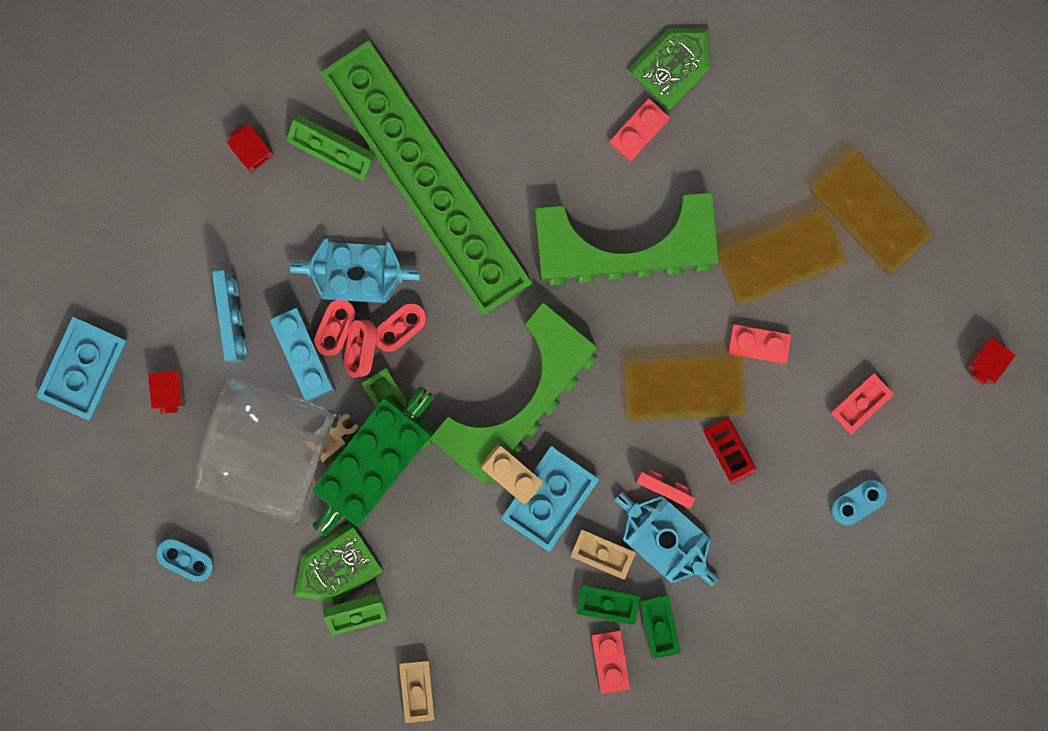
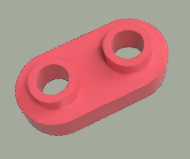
(333, 327)
(400, 328)
(360, 348)

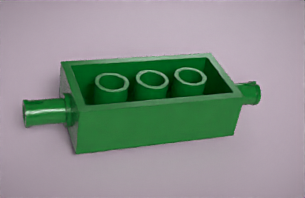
(373, 461)

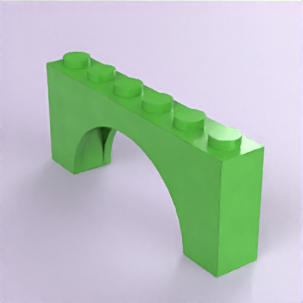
(568, 256)
(562, 356)

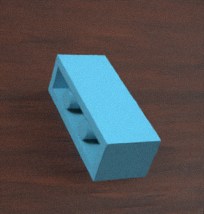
(302, 355)

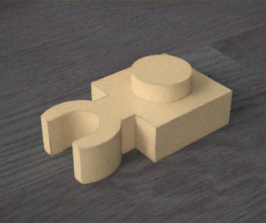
(335, 440)

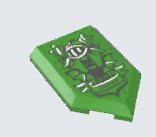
(673, 64)
(336, 567)

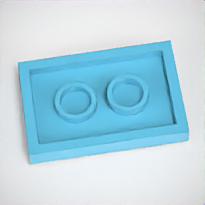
(229, 316)
(82, 369)
(554, 503)

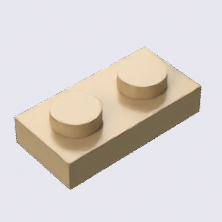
(511, 474)
(602, 554)
(417, 691)

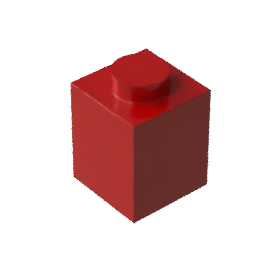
(249, 147)
(989, 362)
(167, 391)

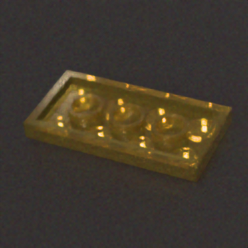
(871, 213)
(781, 257)
(684, 388)

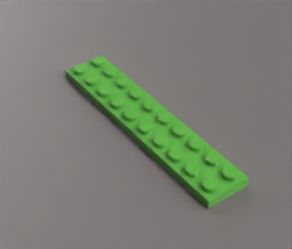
(426, 178)

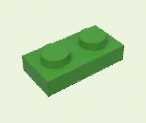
(355, 614)

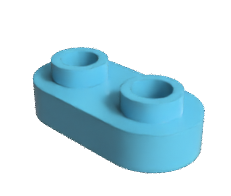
(859, 502)
(185, 562)

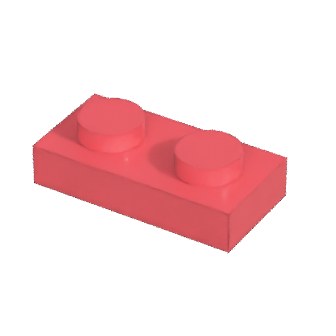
(639, 130)
(759, 344)
(861, 403)
(676, 493)
(610, 661)

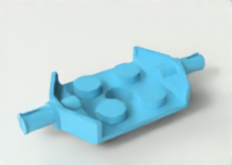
(334, 260)
(642, 532)

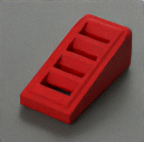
(741, 474)

